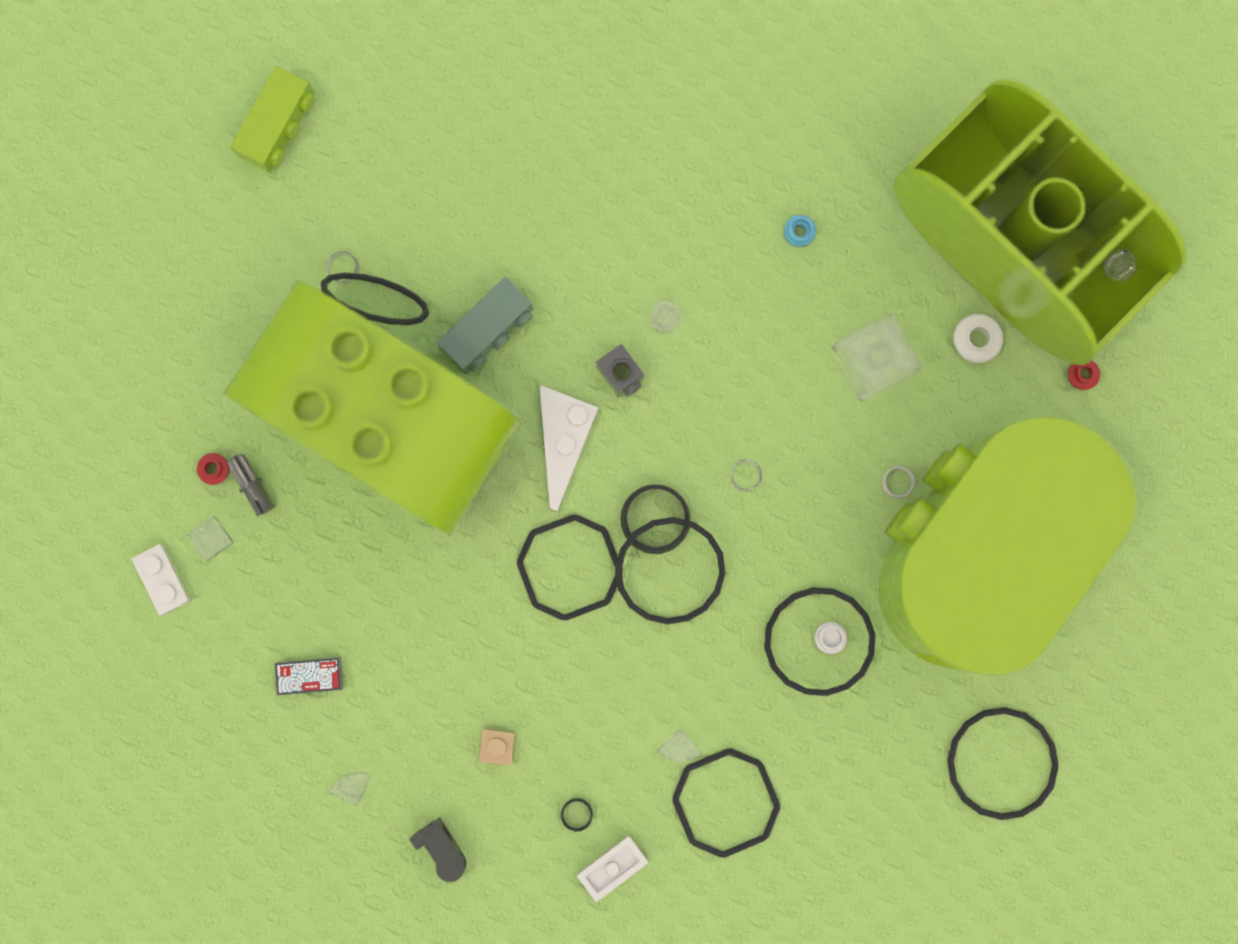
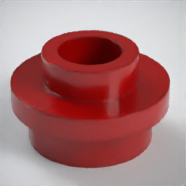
(1077, 381)
(222, 469)

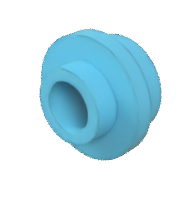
(800, 221)

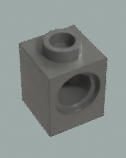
(615, 358)

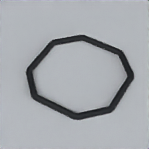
(526, 581)
(723, 854)

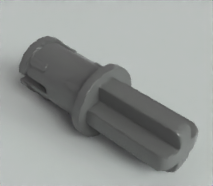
(250, 484)

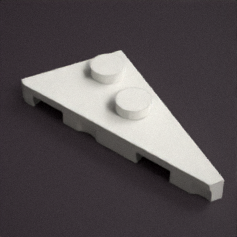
(565, 432)

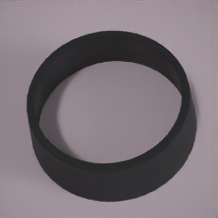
(642, 547)

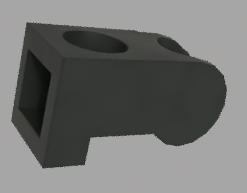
(442, 848)

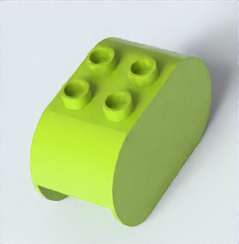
(1033, 216)
(373, 406)
(1004, 544)

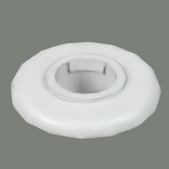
(993, 336)

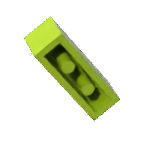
(273, 119)

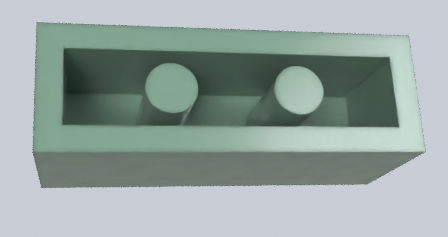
(486, 326)

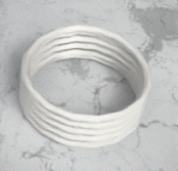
(912, 482)

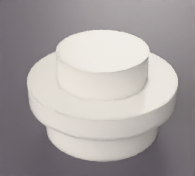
(830, 637)

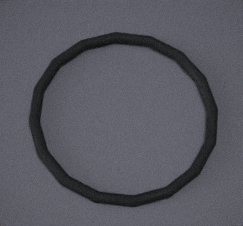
(372, 317)
(672, 520)
(820, 692)
(1016, 814)

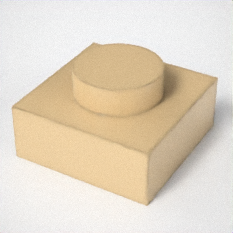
(497, 747)

